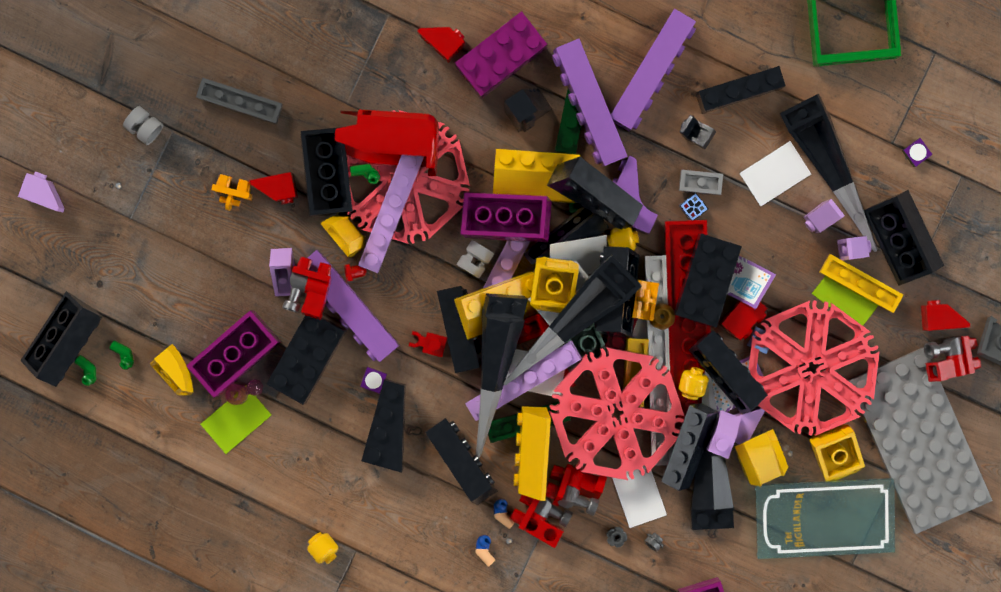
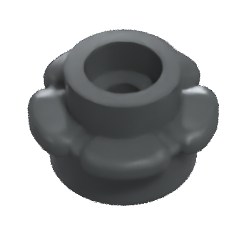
(611, 537)
(654, 542)

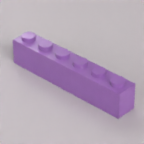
(652, 69)
(589, 103)
(356, 314)

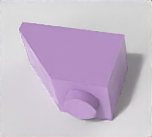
(40, 191)
(823, 216)
(854, 248)
(281, 269)
(748, 424)
(724, 434)

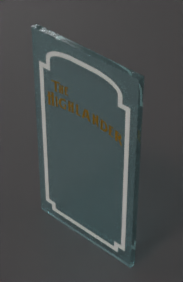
(825, 518)

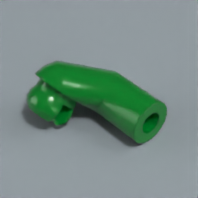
(367, 171)
(125, 354)
(89, 370)

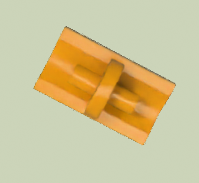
(223, 186)
(645, 301)

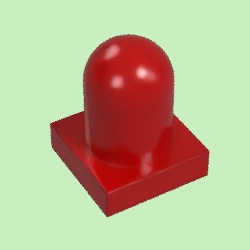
(354, 272)

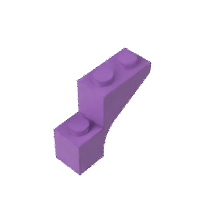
(629, 183)

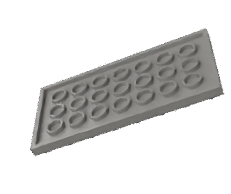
(921, 443)

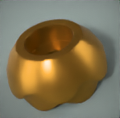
(668, 319)

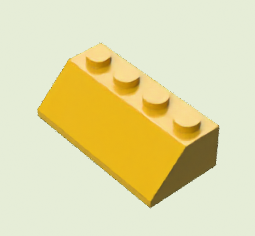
(527, 173)
(471, 305)
(533, 452)

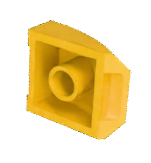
(345, 234)
(553, 284)
(173, 371)
(837, 452)
(762, 458)

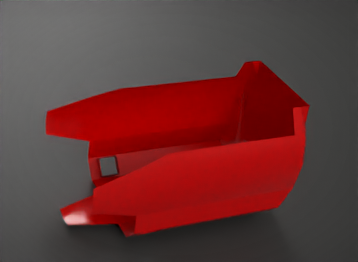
(387, 135)

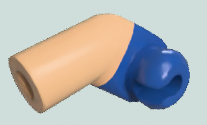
(500, 513)
(482, 549)

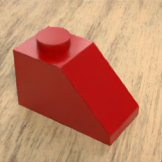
(443, 40)
(278, 187)
(941, 317)
(532, 328)

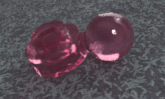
(253, 388)

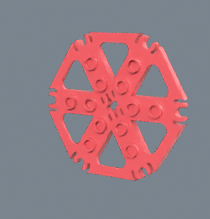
(424, 184)
(828, 379)
(597, 410)

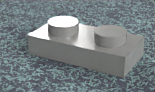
(701, 182)

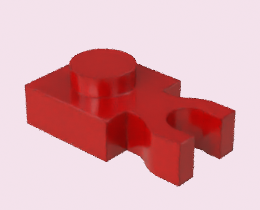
(432, 343)

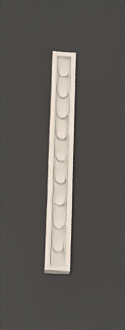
(658, 347)

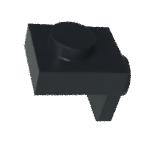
(697, 132)

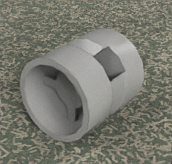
(140, 123)
(479, 252)

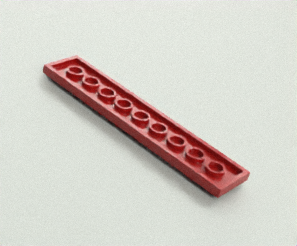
(684, 333)

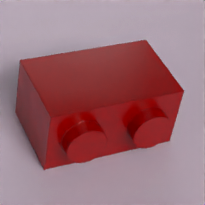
(742, 318)

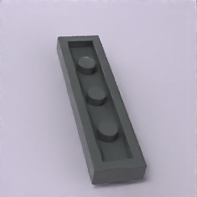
(239, 100)

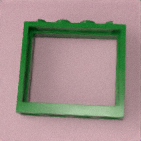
(856, 57)

